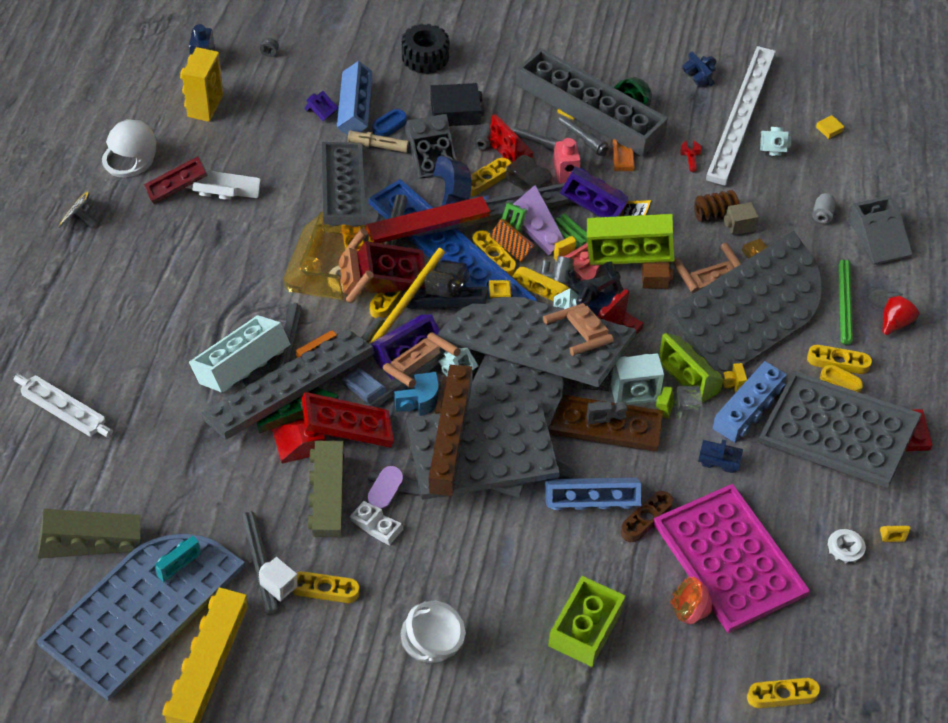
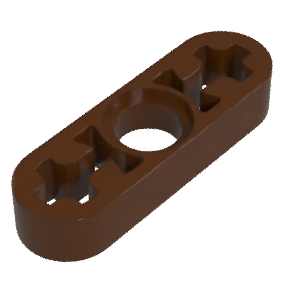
(645, 525)

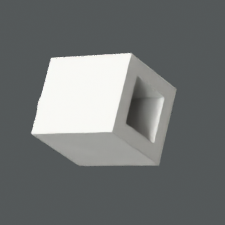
(277, 578)

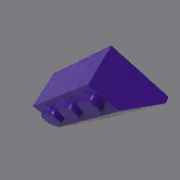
(593, 194)
(402, 339)

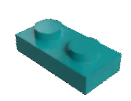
(178, 558)

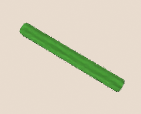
(845, 296)

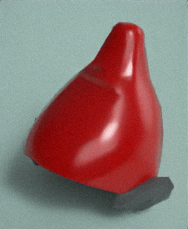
(898, 313)

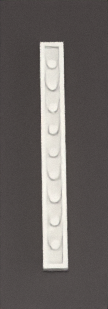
(740, 116)

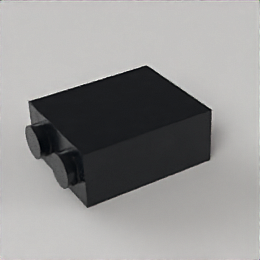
(458, 102)

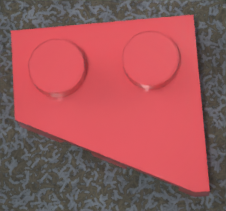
(581, 263)

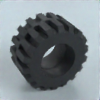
(425, 48)

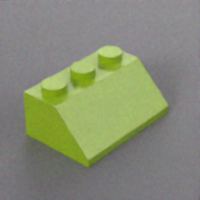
(688, 367)

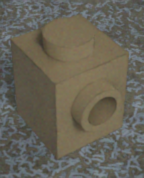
(741, 218)

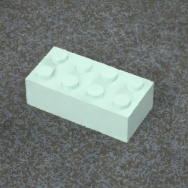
(239, 353)

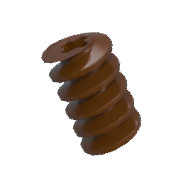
(714, 203)

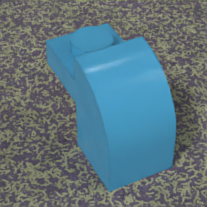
(422, 397)

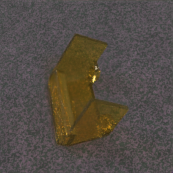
(304, 268)

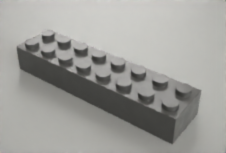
(591, 101)

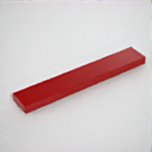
(428, 220)

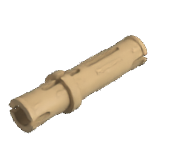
(378, 141)

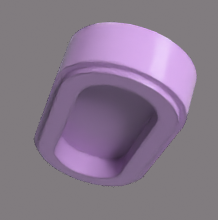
(385, 487)

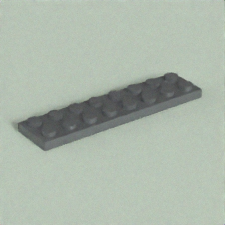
(343, 184)
(286, 384)

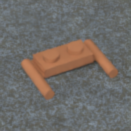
(350, 269)
(703, 277)
(587, 325)
(417, 357)

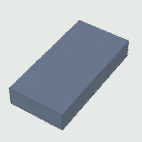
(364, 385)

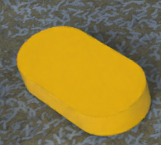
(841, 378)

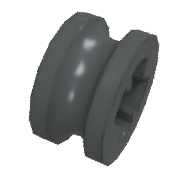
(269, 47)

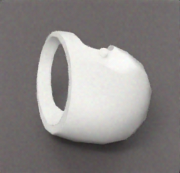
(131, 140)
(432, 633)

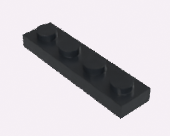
(464, 297)

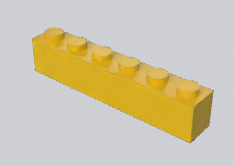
(207, 657)

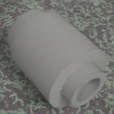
(824, 208)

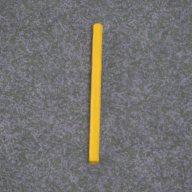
(408, 295)

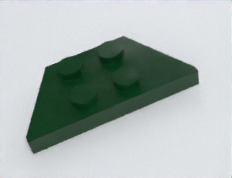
(289, 412)

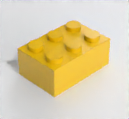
(202, 84)

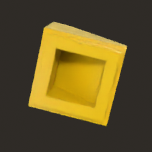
(894, 533)

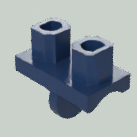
(702, 67)
(720, 455)

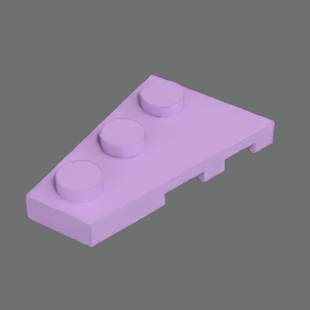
(538, 221)

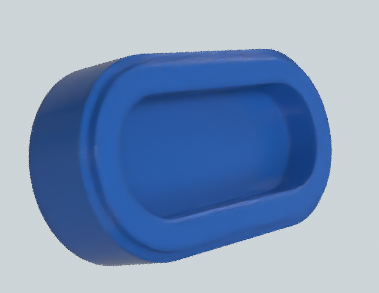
(389, 123)

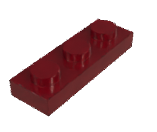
(175, 180)

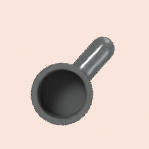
(559, 270)

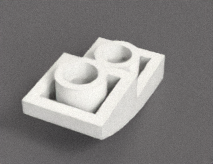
(375, 523)

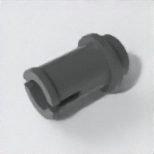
(483, 139)

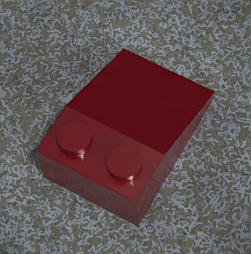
(391, 265)

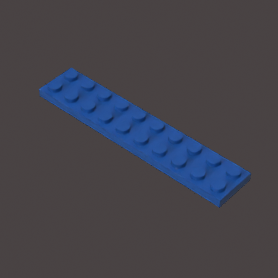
(453, 242)

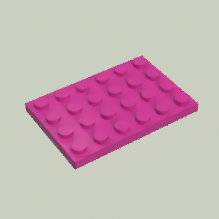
(733, 556)

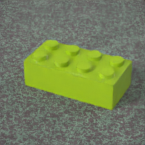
(630, 239)

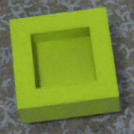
(665, 401)

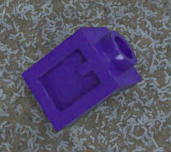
(321, 105)

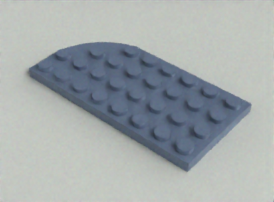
(136, 613)

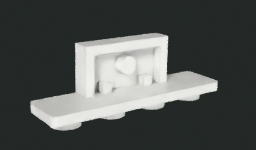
(227, 185)

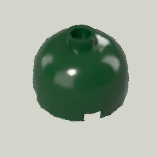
(636, 89)

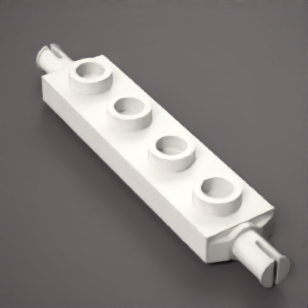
(63, 405)

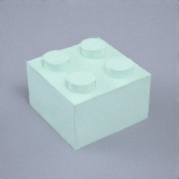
(637, 379)

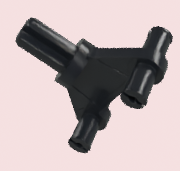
(590, 288)

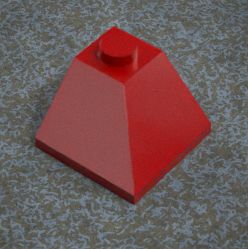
(294, 441)

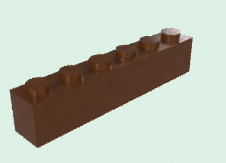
(450, 430)

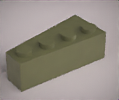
(327, 490)
(87, 533)

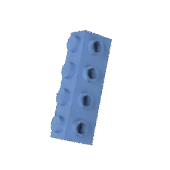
(354, 98)
(749, 402)
(592, 493)

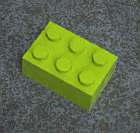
(586, 621)

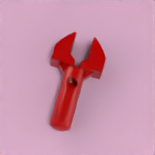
(696, 151)

